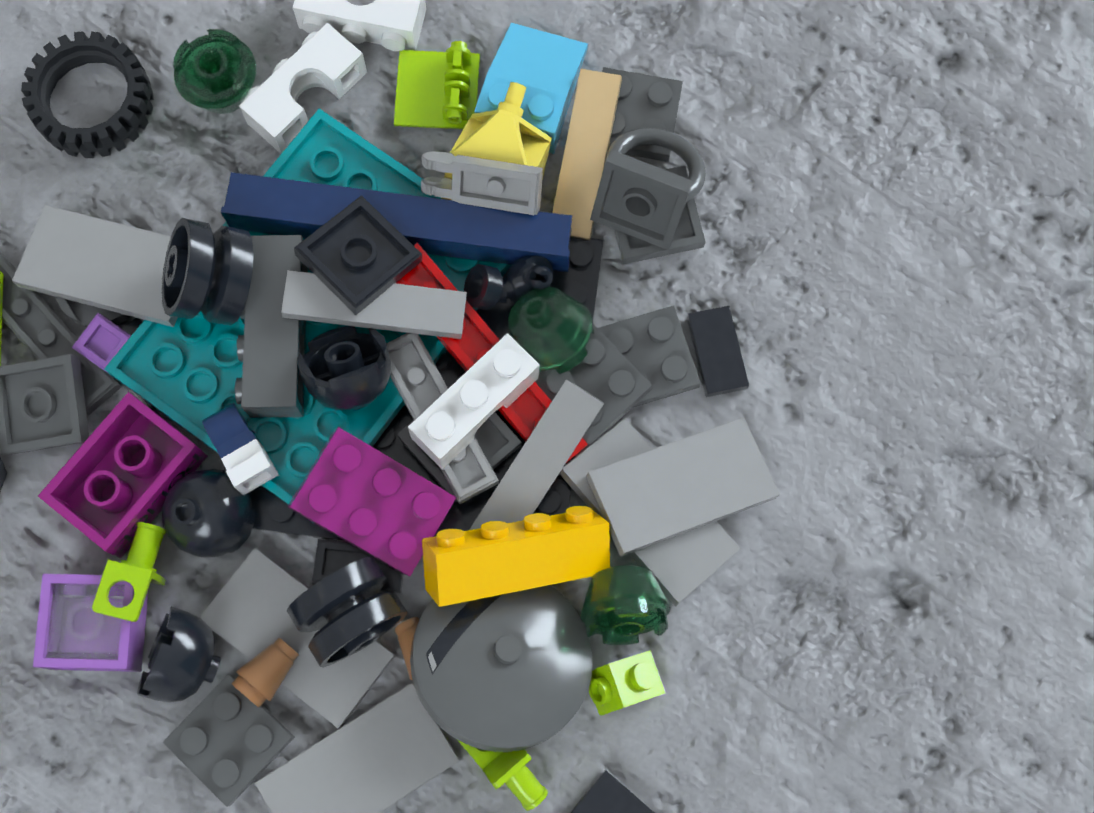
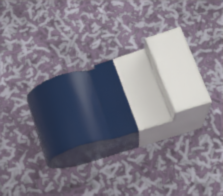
(239, 449)

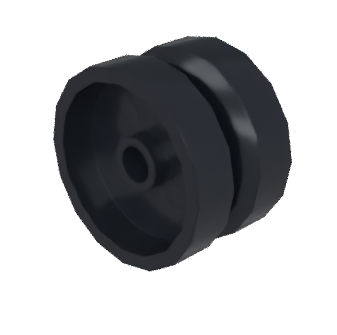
(207, 272)
(346, 611)

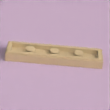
(586, 148)

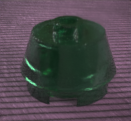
(214, 71)
(551, 328)
(624, 604)

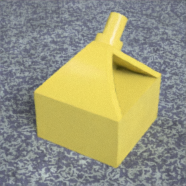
(504, 135)

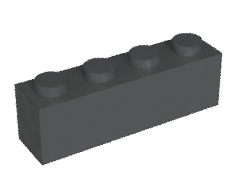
(271, 343)

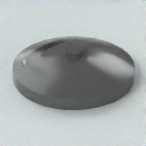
(502, 667)

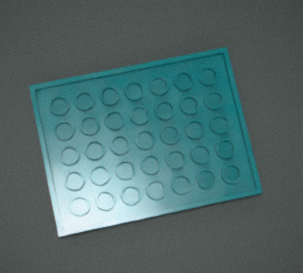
(195, 364)

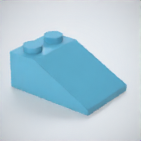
(545, 66)

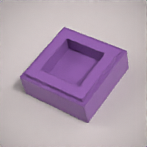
(101, 341)

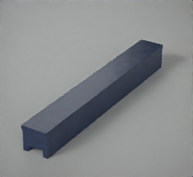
(434, 223)

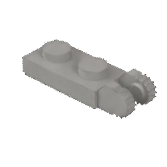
(484, 182)

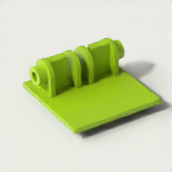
(437, 87)

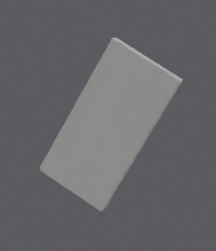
(96, 264)
(682, 486)
(678, 562)
(253, 614)
(363, 762)

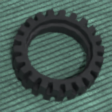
(70, 56)

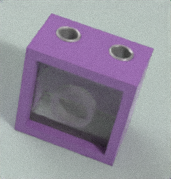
(80, 639)

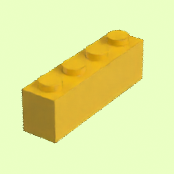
(515, 555)

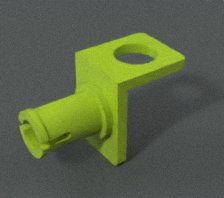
(136, 570)
(511, 770)

